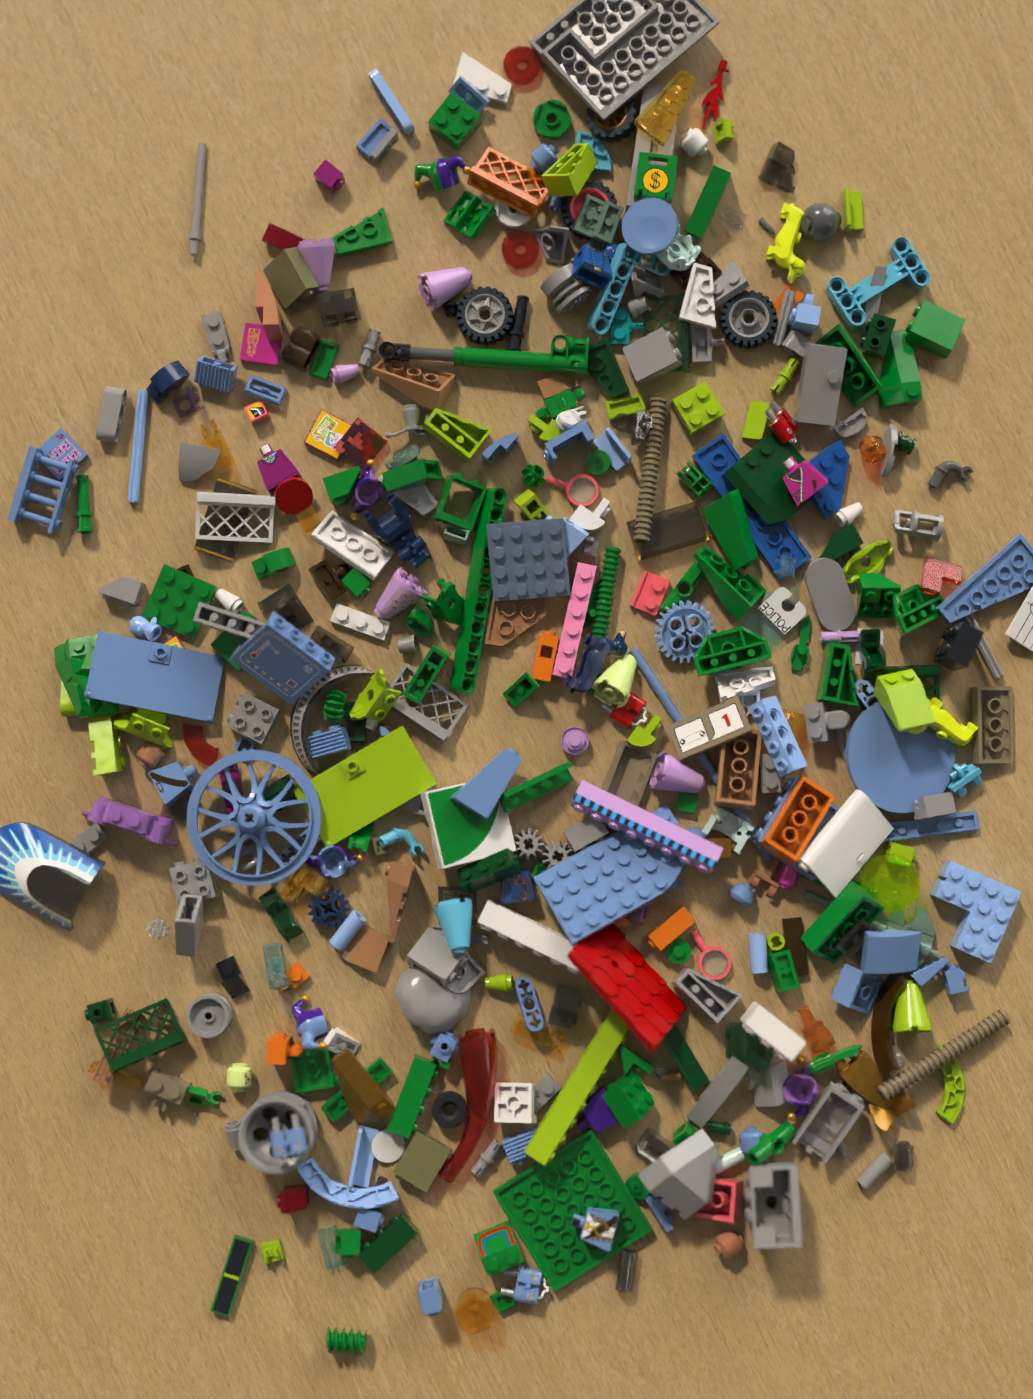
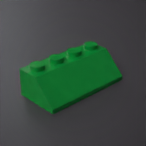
(839, 919)

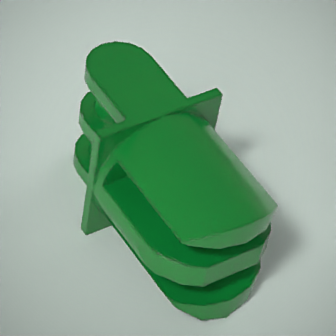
(695, 481)

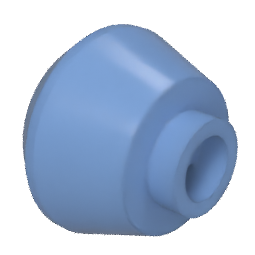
(742, 893)

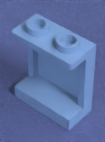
(578, 432)

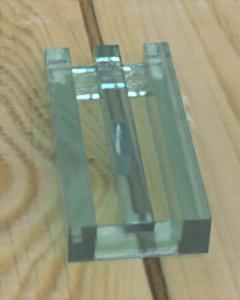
(335, 1263)

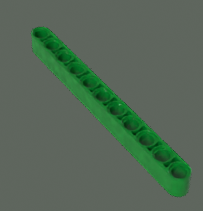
(473, 598)

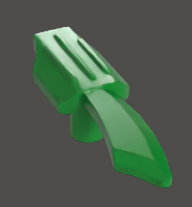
(591, 613)
(800, 652)
(826, 1061)

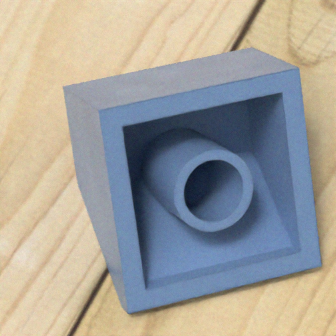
(856, 989)

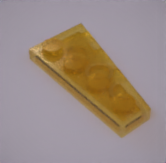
(663, 112)

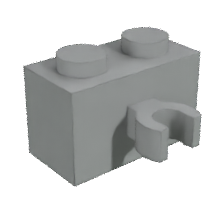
(768, 776)

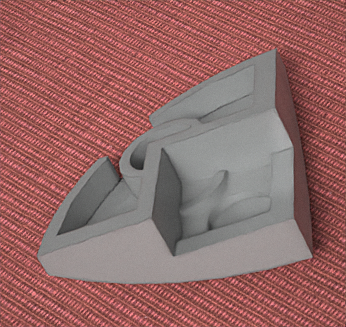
(196, 461)

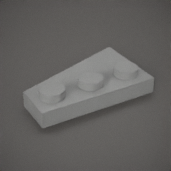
(728, 284)

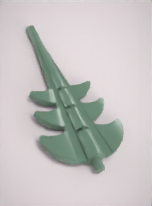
(896, 921)

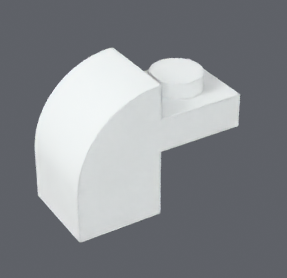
(591, 521)

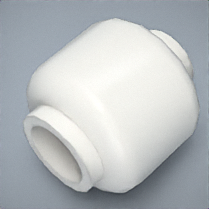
(694, 142)

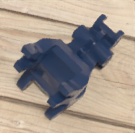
(398, 532)

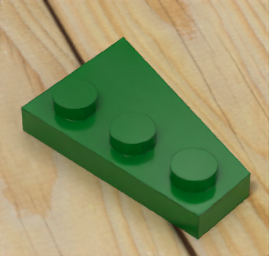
(364, 236)

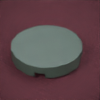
(402, 457)

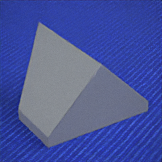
(552, 242)

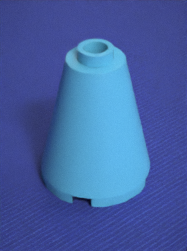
(455, 923)

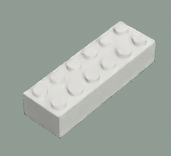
(527, 933)

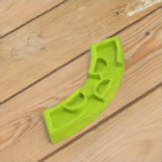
(953, 1090)

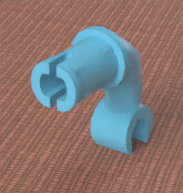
(401, 835)

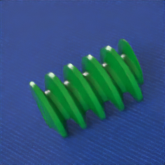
(346, 1341)

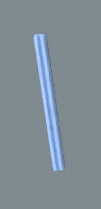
(138, 446)

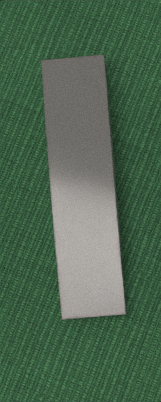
(717, 1091)

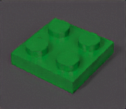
(312, 1070)

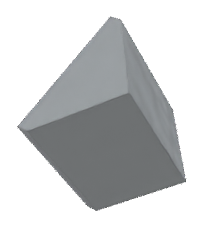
(768, 1086)

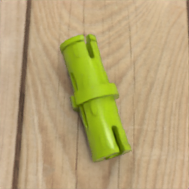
(785, 376)

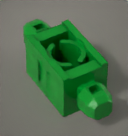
(560, 402)

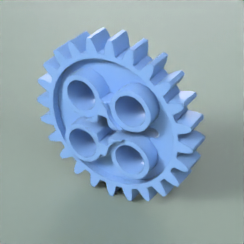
(667, 634)

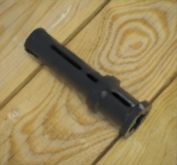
(516, 333)

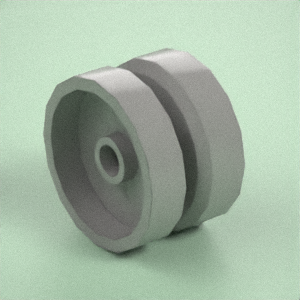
(203, 1024)

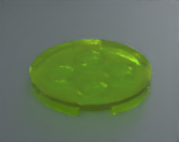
(891, 881)

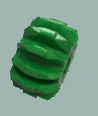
(335, 706)

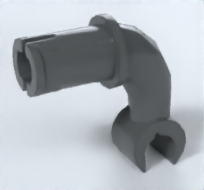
(944, 469)

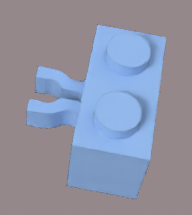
(805, 316)

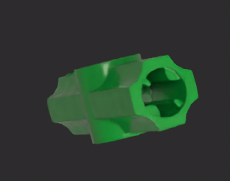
(691, 579)
(771, 1143)

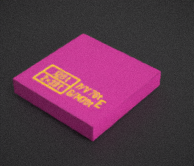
(257, 347)

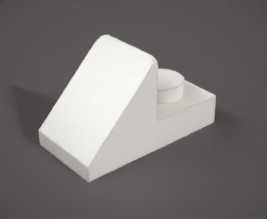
(338, 1040)

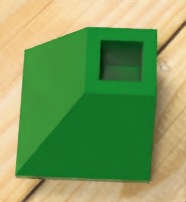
(875, 595)

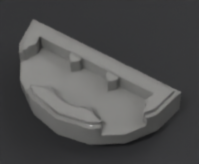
(852, 425)

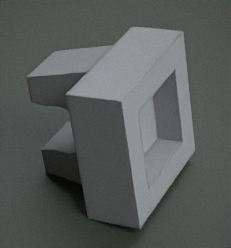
(589, 547)

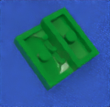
(469, 215)

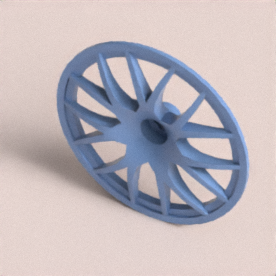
(263, 817)

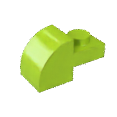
(547, 432)
(642, 737)

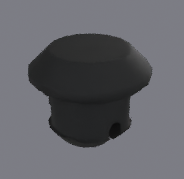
(450, 308)

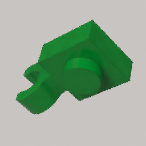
(200, 1097)

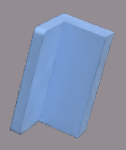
(612, 445)

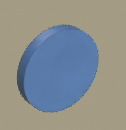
(650, 226)

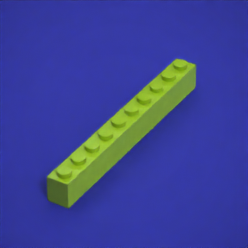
(576, 1088)

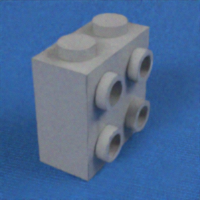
(253, 718)
(193, 880)

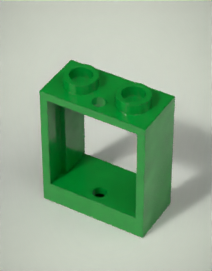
(475, 506)

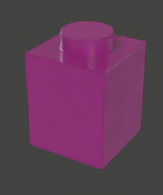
(329, 176)

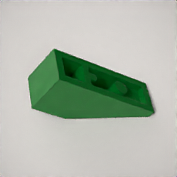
(427, 673)

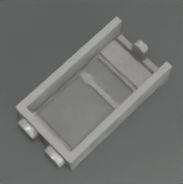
(829, 1121)

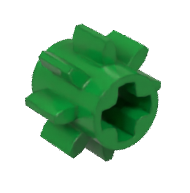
(532, 476)

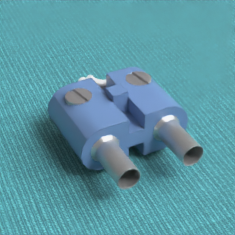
(288, 1141)
(526, 1286)

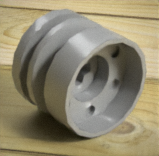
(568, 292)

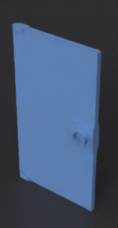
(154, 676)

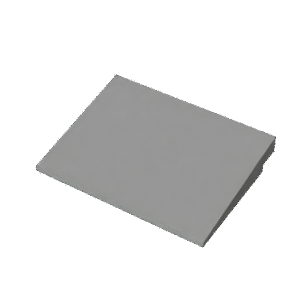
(619, 46)

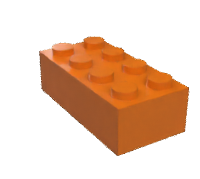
(797, 820)

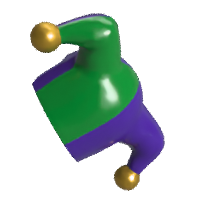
(441, 173)

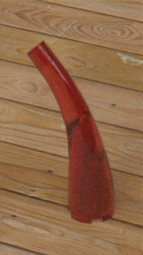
(479, 1070)

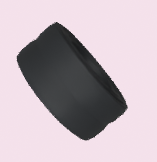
(444, 1119)

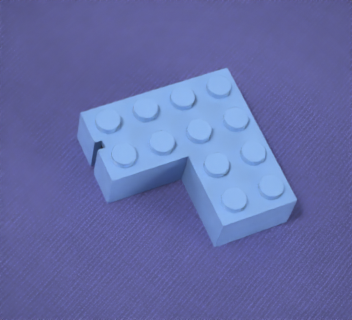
(986, 907)

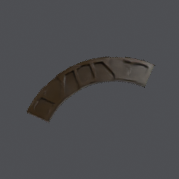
(881, 1024)

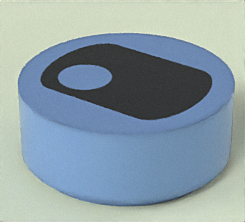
(244, 744)

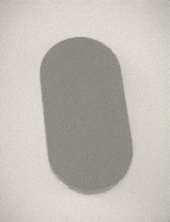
(830, 594)

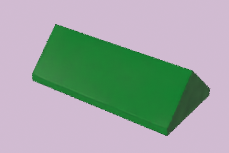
(858, 378)

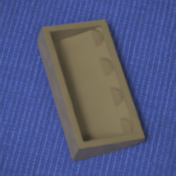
(629, 772)

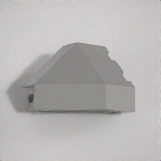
(685, 1175)

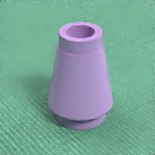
(343, 373)

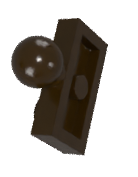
(328, 579)

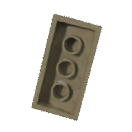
(994, 718)

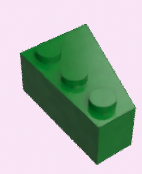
(836, 676)

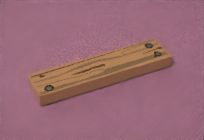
(102, 1073)

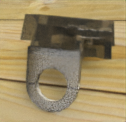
(637, 426)

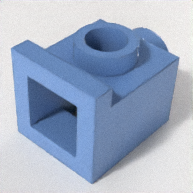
(954, 979)

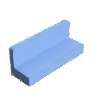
(363, 1157)

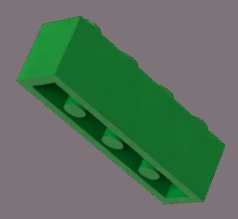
(412, 1096)

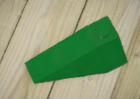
(899, 374)
(733, 588)

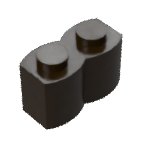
(301, 348)

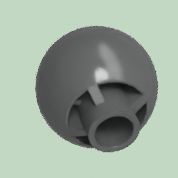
(820, 222)

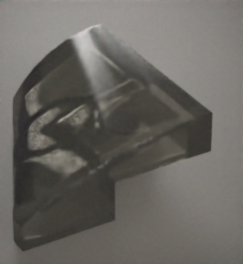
(779, 168)

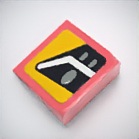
(256, 412)

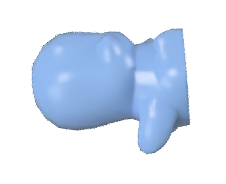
(143, 628)

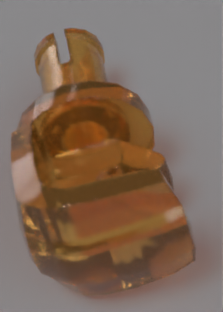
(815, 1034)

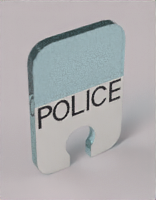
(771, 620)

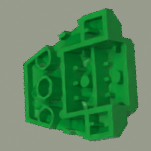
(73, 665)

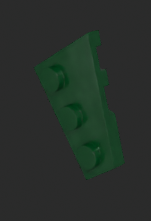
(606, 370)

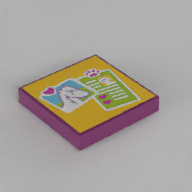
(326, 433)

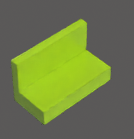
(852, 210)

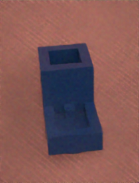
(167, 379)

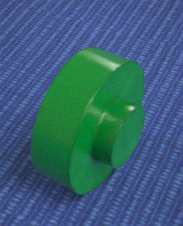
(598, 462)
(678, 951)
(637, 1187)

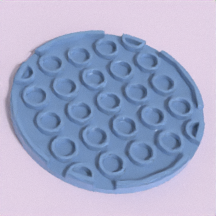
(896, 765)

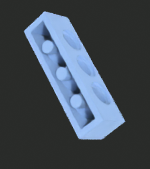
(777, 736)

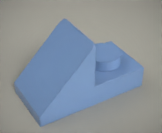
(658, 1208)

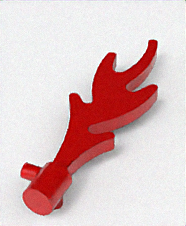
(711, 96)

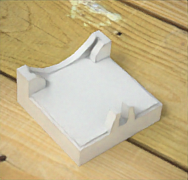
(514, 1103)

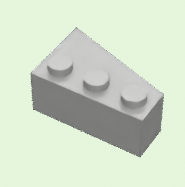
(705, 994)

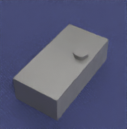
(820, 384)

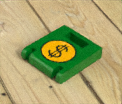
(655, 179)

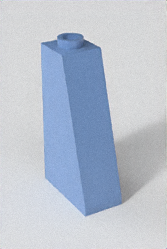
(487, 785)

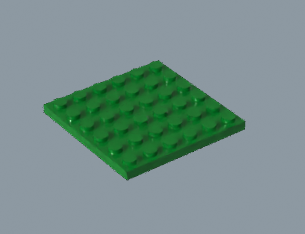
(547, 1196)

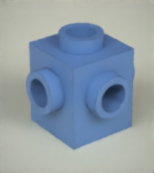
(441, 1051)

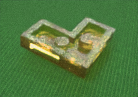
(303, 879)

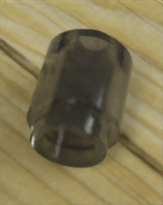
(903, 1156)

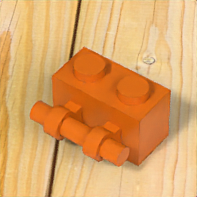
(280, 1048)

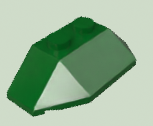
(914, 608)
(730, 651)

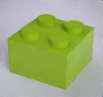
(697, 408)

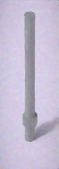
(195, 235)

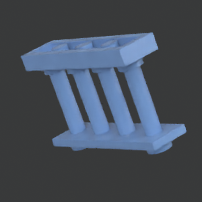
(30, 476)

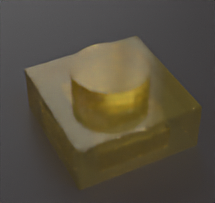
(308, 519)

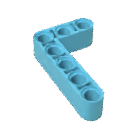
(620, 282)

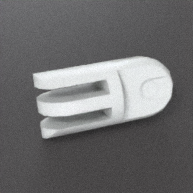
(571, 418)

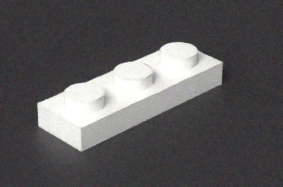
(360, 621)

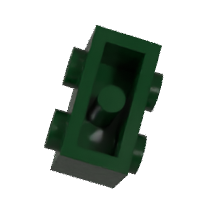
(879, 334)

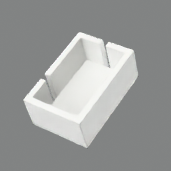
(772, 1032)

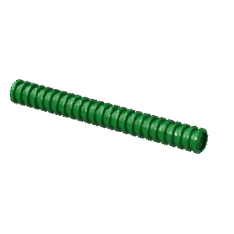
(605, 595)

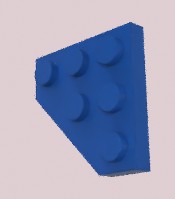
(833, 465)

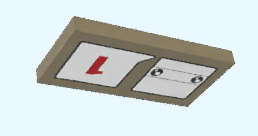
(709, 728)

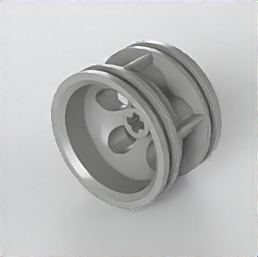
(258, 1151)

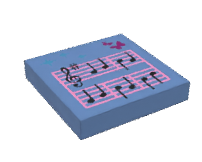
(62, 448)

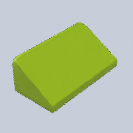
(755, 421)

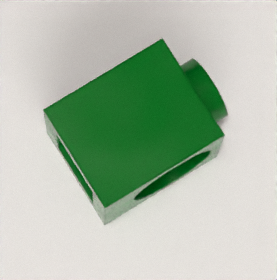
(357, 583)
(682, 1133)
(347, 1242)

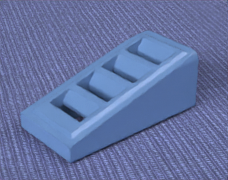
(927, 971)

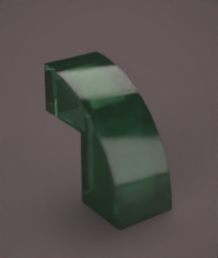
(281, 914)

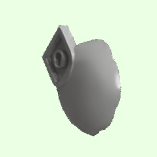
(432, 1005)

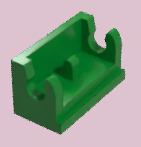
(782, 971)

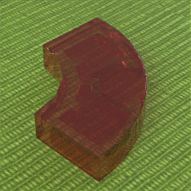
(198, 745)

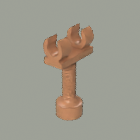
(772, 888)

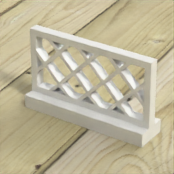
(240, 501)

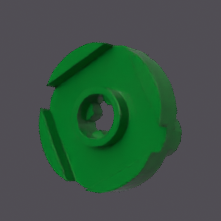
(549, 109)

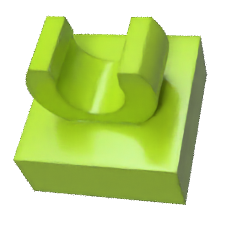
(723, 131)
(272, 1251)

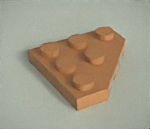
(512, 618)

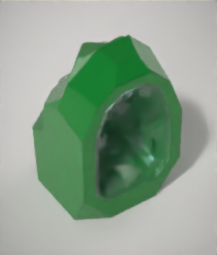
(419, 622)

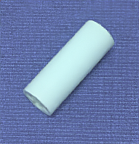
(729, 1160)

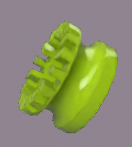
(781, 939)

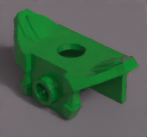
(440, 605)

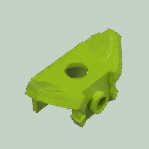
(375, 699)
(146, 725)

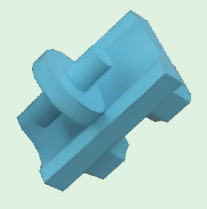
(962, 776)

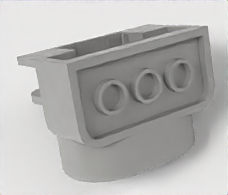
(780, 1222)

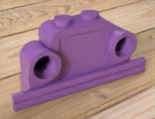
(150, 825)

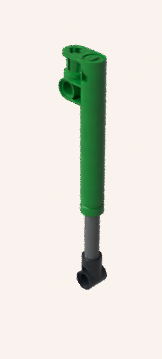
(568, 360)

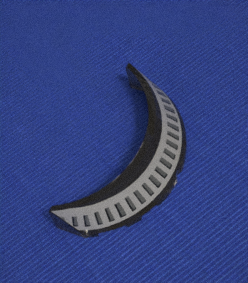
(308, 701)

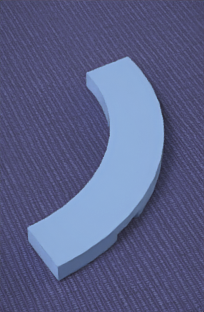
(343, 1195)

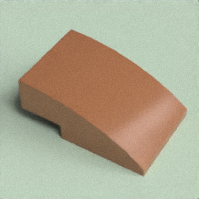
(267, 309)

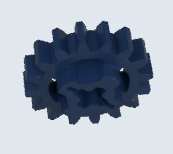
(322, 919)

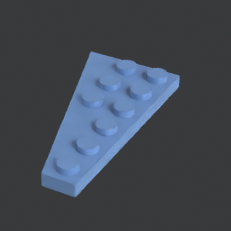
(998, 579)

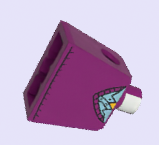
(275, 467)

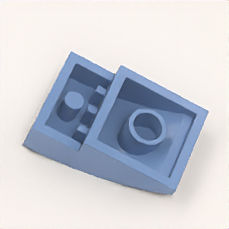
(890, 951)

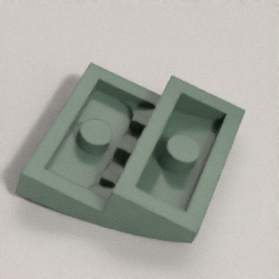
(598, 219)

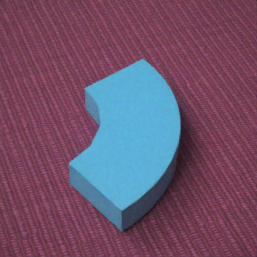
(599, 151)

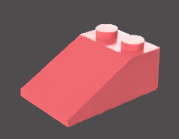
(726, 1201)

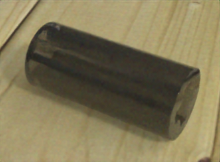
(626, 1270)

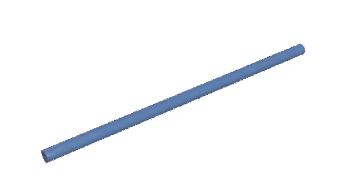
(676, 716)

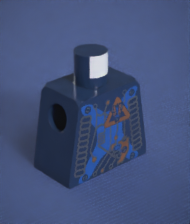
(517, 888)

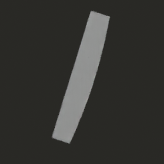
(873, 303)

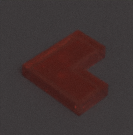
(935, 572)

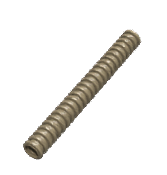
(649, 471)
(943, 1054)

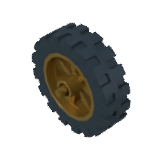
(620, 130)

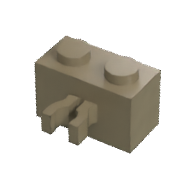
(166, 1087)

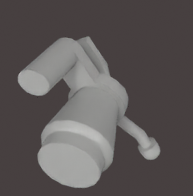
(411, 416)
(249, 848)

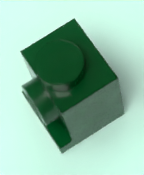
(107, 1011)

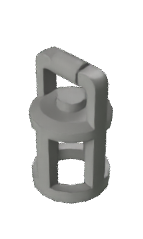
(912, 524)

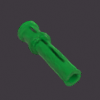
(83, 514)

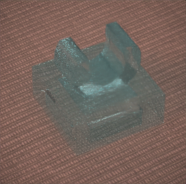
(787, 566)

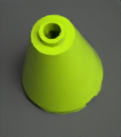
(911, 1011)

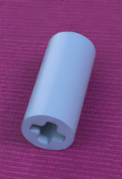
(347, 930)
(758, 952)

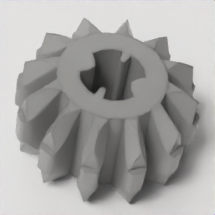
(535, 842)
(551, 852)

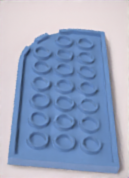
(607, 881)

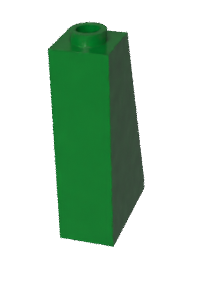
(707, 202)
(732, 529)

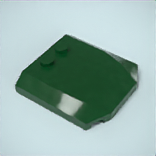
(761, 480)

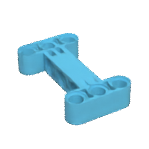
(861, 292)

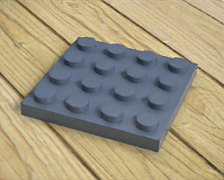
(528, 559)

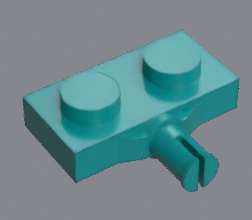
(622, 327)

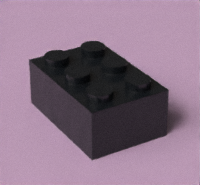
(957, 646)

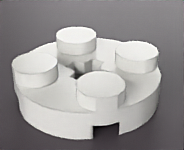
(510, 219)

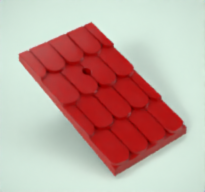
(628, 984)

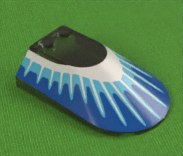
(45, 872)

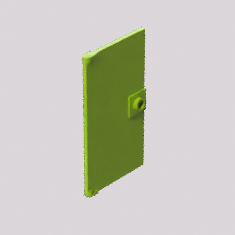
(368, 785)

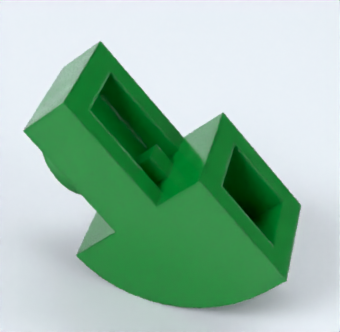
(273, 562)

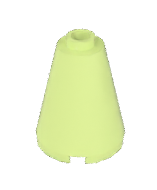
(616, 681)

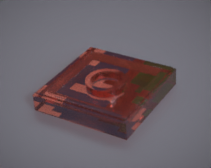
(360, 443)

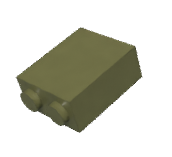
(291, 278)
(421, 1161)

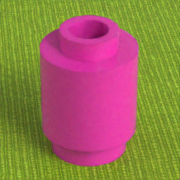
(788, 877)

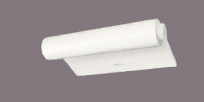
(845, 842)

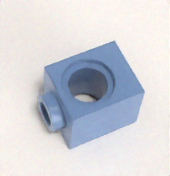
(369, 1219)

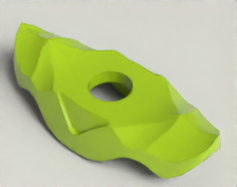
(877, 552)

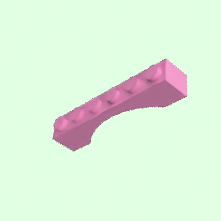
(574, 620)

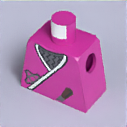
(802, 479)

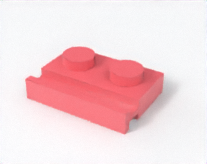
(650, 593)

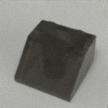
(288, 606)

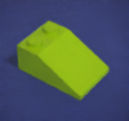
(904, 700)

